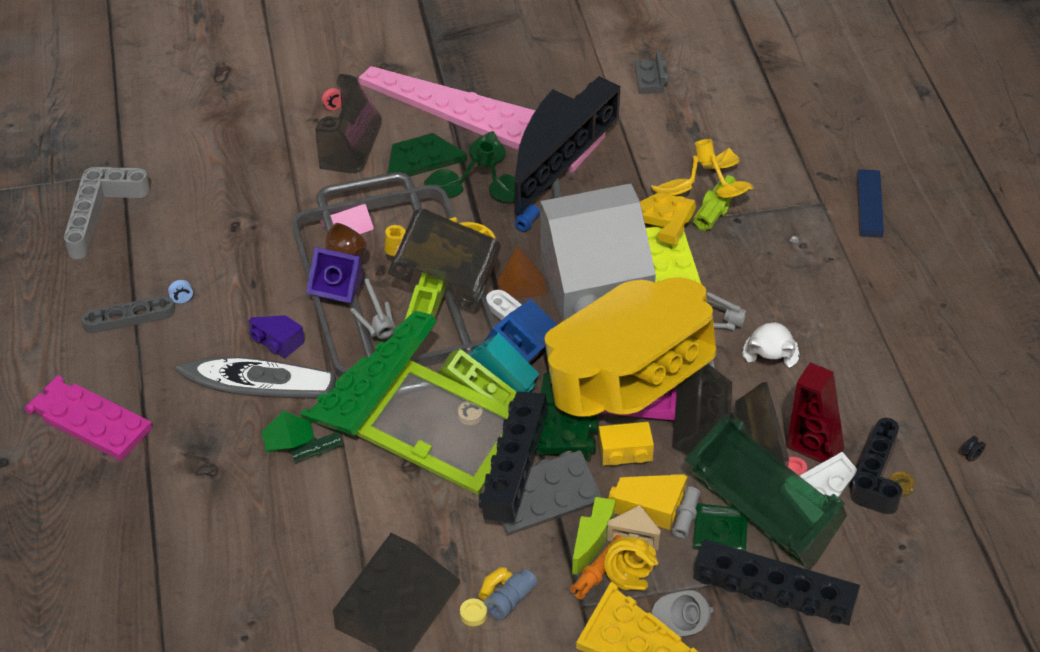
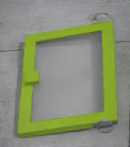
(437, 426)

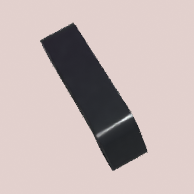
(869, 486)

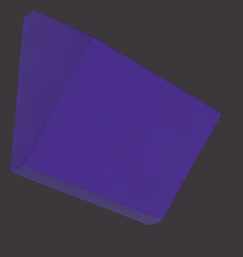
(334, 275)

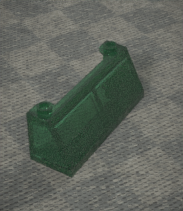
(766, 491)

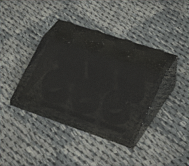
(395, 597)

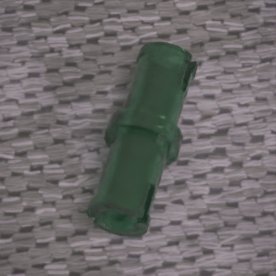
(316, 447)

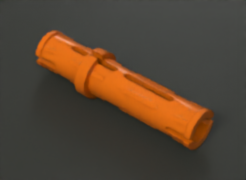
(591, 574)

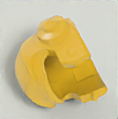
(629, 560)

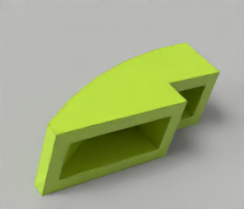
(427, 295)
(592, 533)

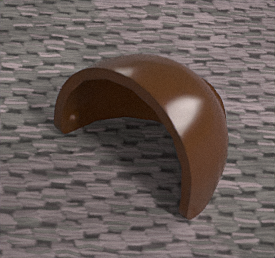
(345, 240)

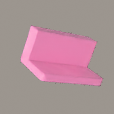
(355, 218)

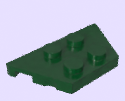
(423, 155)

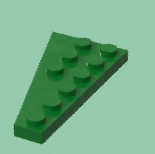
(368, 380)

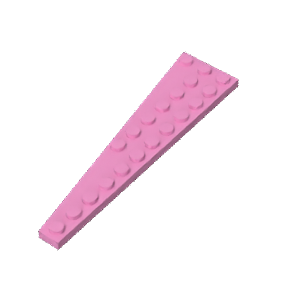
(460, 107)

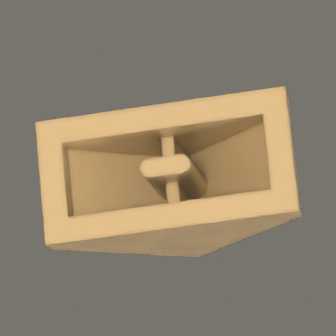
(634, 524)

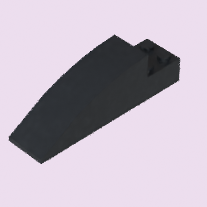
(560, 134)

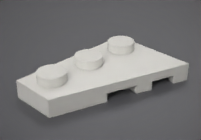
(832, 475)

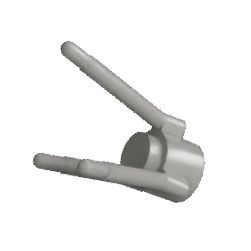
(734, 313)
(381, 324)

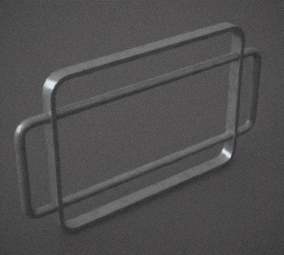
(410, 194)

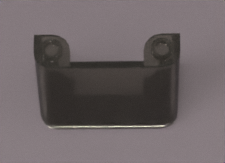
(348, 140)

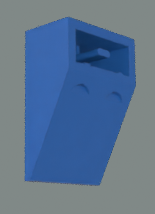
(525, 330)

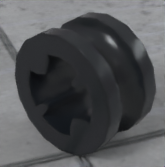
(973, 448)

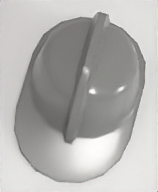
(683, 612)

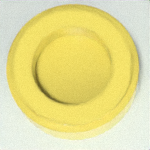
(473, 612)

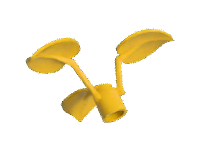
(707, 157)

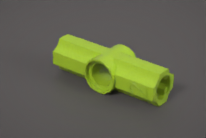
(713, 206)

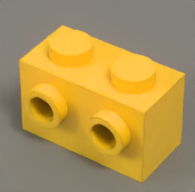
(625, 443)

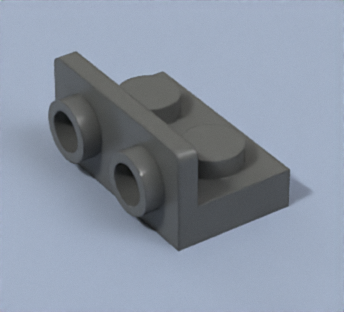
(651, 75)

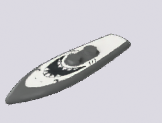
(258, 377)

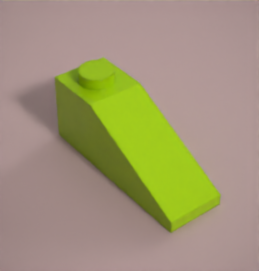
(470, 373)

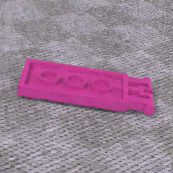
(89, 418)

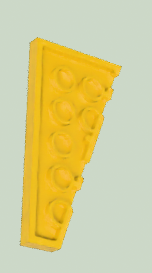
(625, 627)

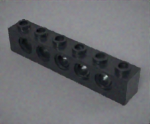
(514, 457)
(776, 582)

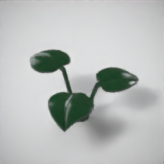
(485, 151)

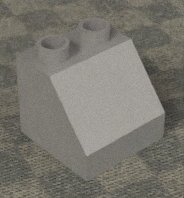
(592, 246)

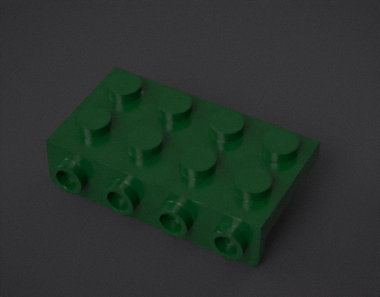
(565, 431)

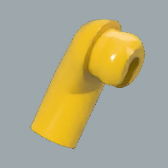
(491, 580)

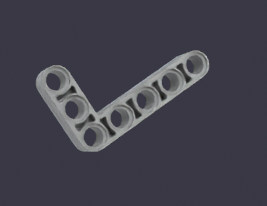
(94, 186)

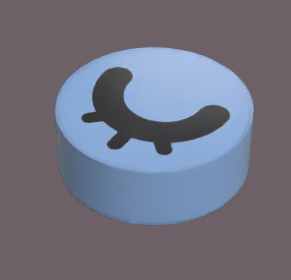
(180, 291)

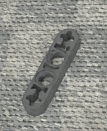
(128, 317)

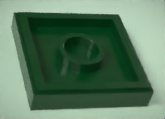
(720, 525)

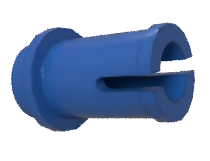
(525, 221)

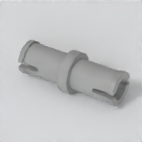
(686, 512)

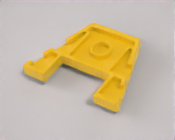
(668, 212)

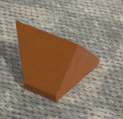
(521, 277)

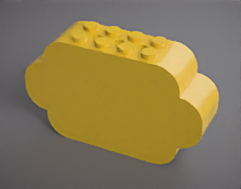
(630, 346)

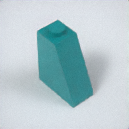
(505, 363)

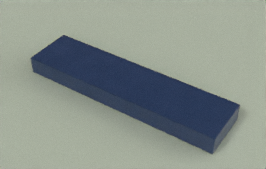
(870, 203)

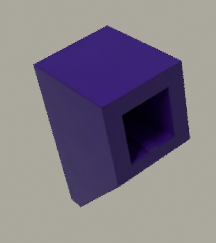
(277, 333)

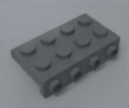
(554, 491)

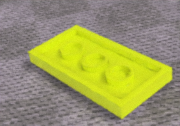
(671, 259)

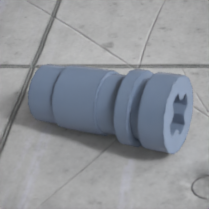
(514, 590)

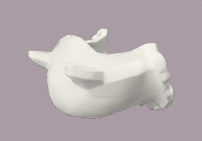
(771, 342)

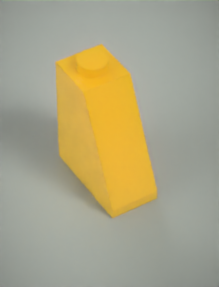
(655, 494)

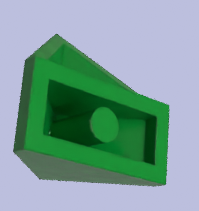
(286, 432)

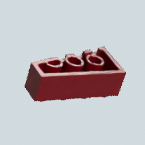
(815, 416)

